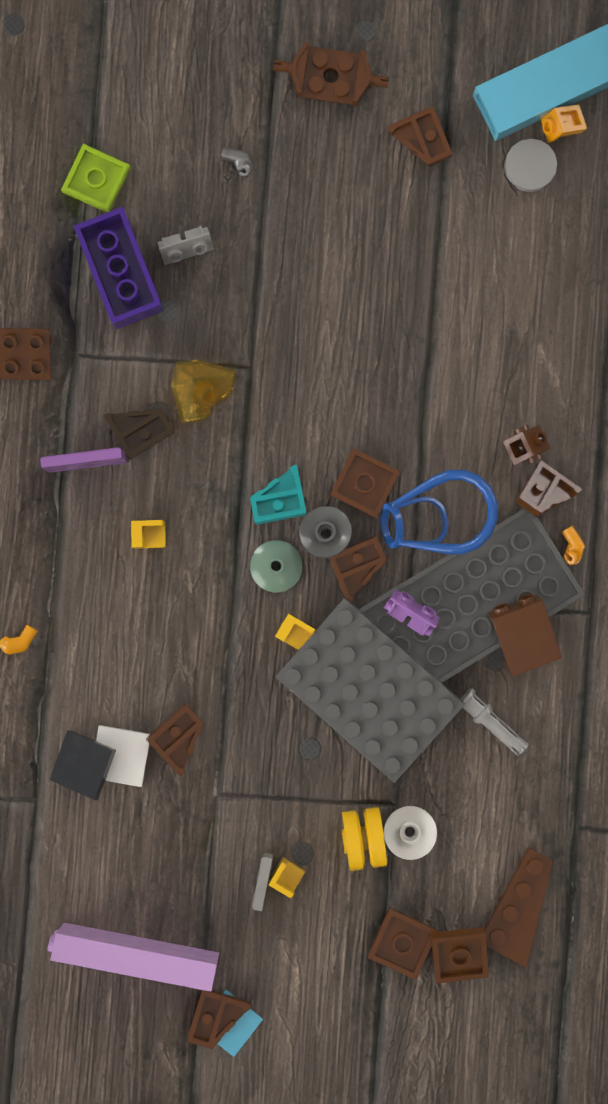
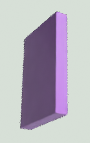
(83, 460)

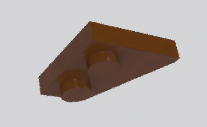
(423, 136)
(357, 565)
(177, 737)

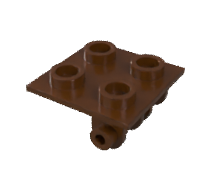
(25, 354)

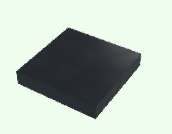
(82, 765)

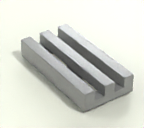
(262, 881)

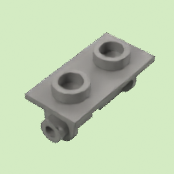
(196, 243)

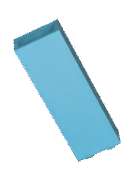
(545, 84)

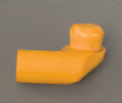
(20, 643)

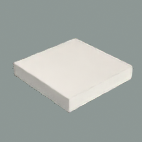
(130, 755)

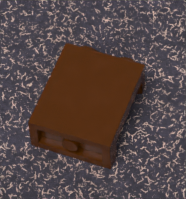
(525, 634)

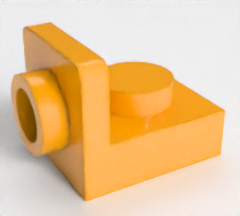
(563, 122)

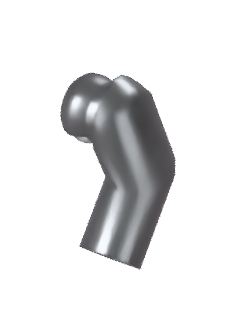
(241, 160)

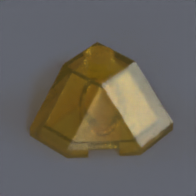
(199, 387)

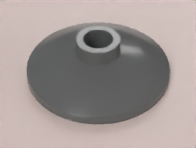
(322, 520)

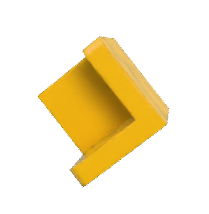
(148, 534)
(294, 632)
(286, 877)

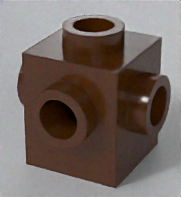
(527, 444)

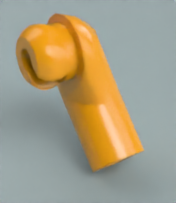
(575, 546)

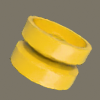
(365, 838)

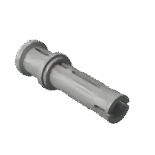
(483, 714)

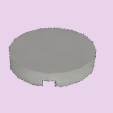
(530, 165)

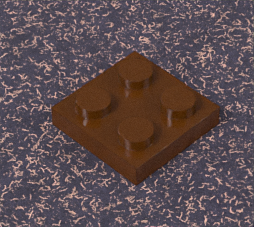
(364, 483)
(402, 943)
(459, 955)

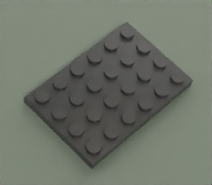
(370, 690)

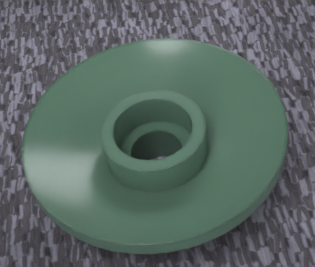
(290, 566)

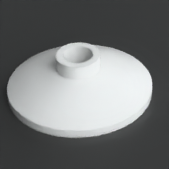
(412, 846)

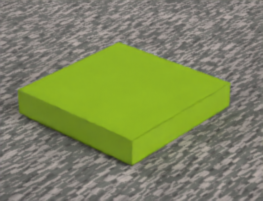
(96, 178)

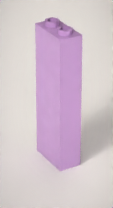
(134, 956)

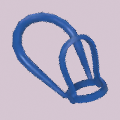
(435, 545)

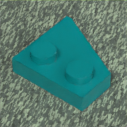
(280, 499)

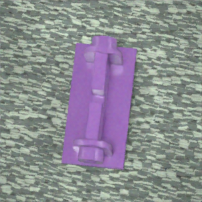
(422, 617)

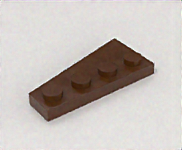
(518, 910)

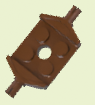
(313, 62)

